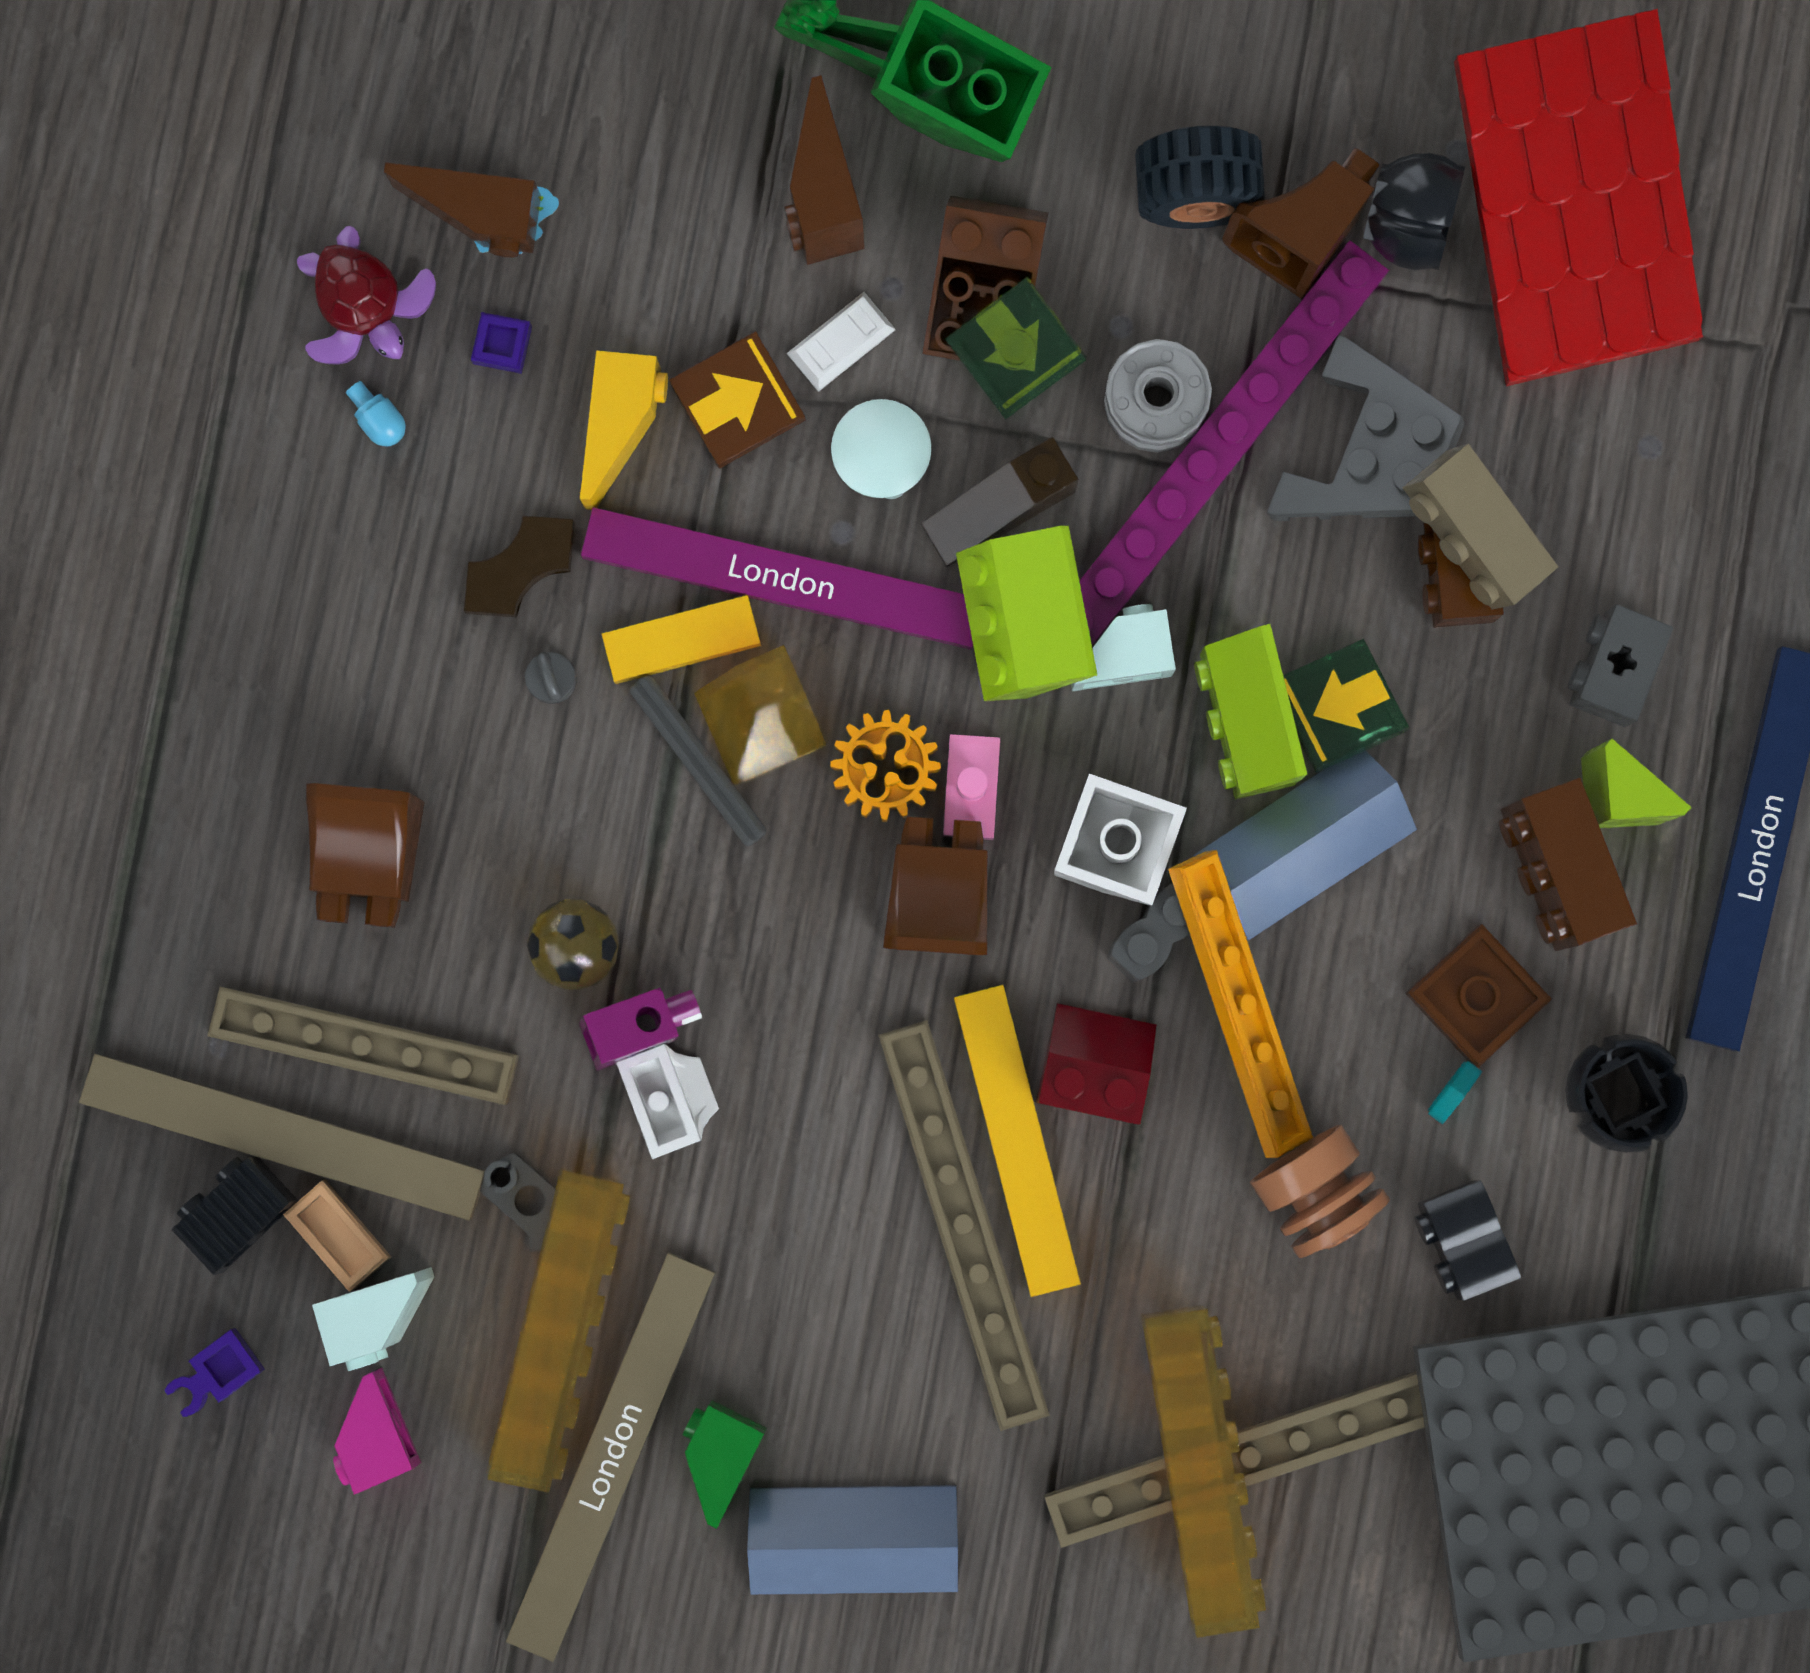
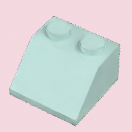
(369, 1320)

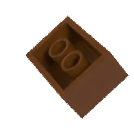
(1566, 866)

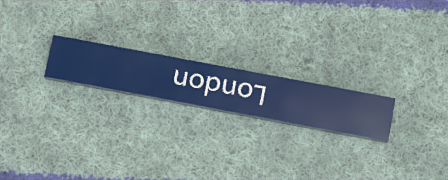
(1755, 857)

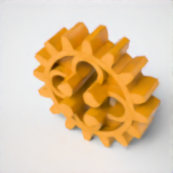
(858, 776)

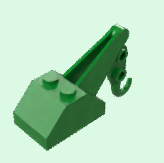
(937, 71)

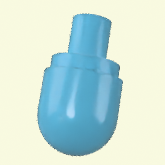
(377, 416)

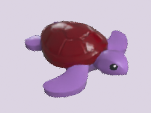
(360, 298)

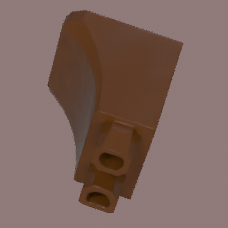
(1302, 229)
(362, 848)
(938, 891)

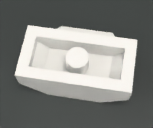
(668, 1097)

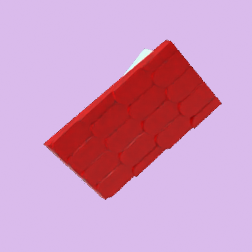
(1580, 196)

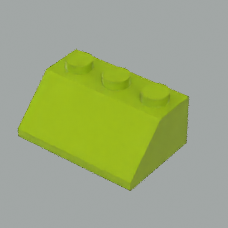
(1026, 614)
(1251, 713)

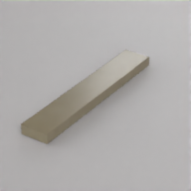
(363, 1045)

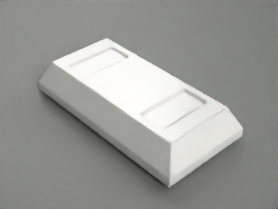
(841, 341)

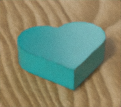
(1454, 1091)

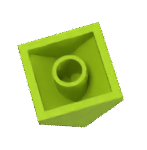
(1625, 790)

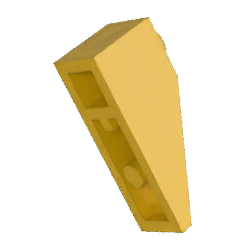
(619, 416)

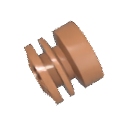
(1320, 1192)

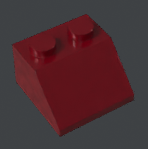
(1097, 1064)

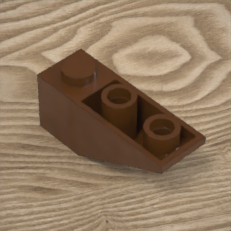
(1448, 591)

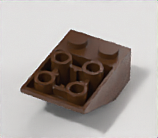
(979, 258)

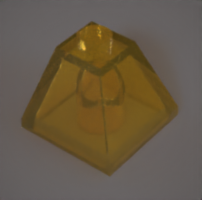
(759, 715)

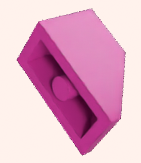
(373, 1437)

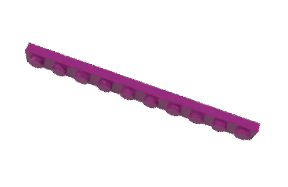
(1227, 435)

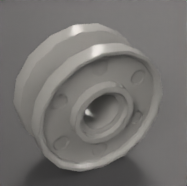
(1162, 365)

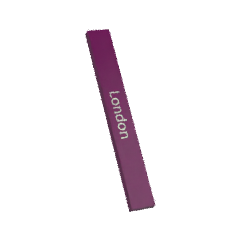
(777, 577)

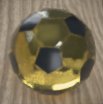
(573, 944)

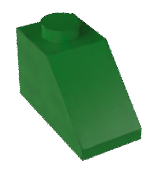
(719, 1455)

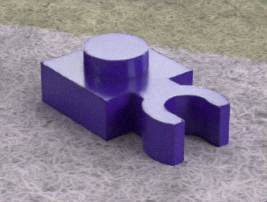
(220, 1370)

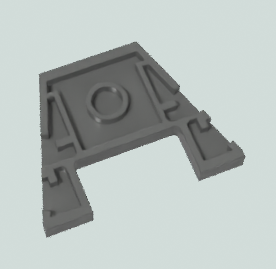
(1391, 444)

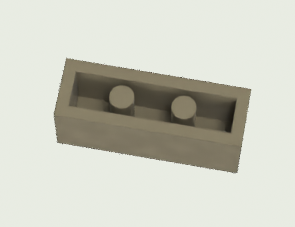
(1479, 527)

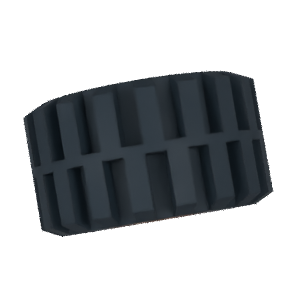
(1198, 176)

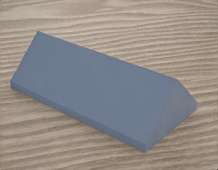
(1311, 839)
(853, 1539)

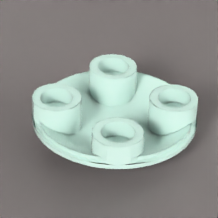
(881, 448)

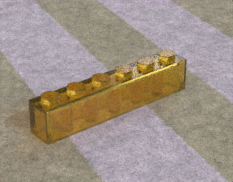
(555, 1331)
(1201, 1470)

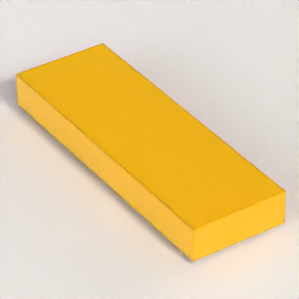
(681, 639)

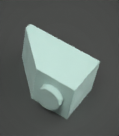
(1132, 649)

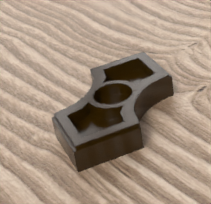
(502, 581)

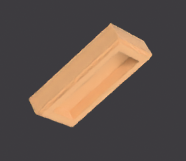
(337, 1235)

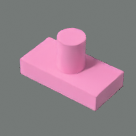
(972, 782)

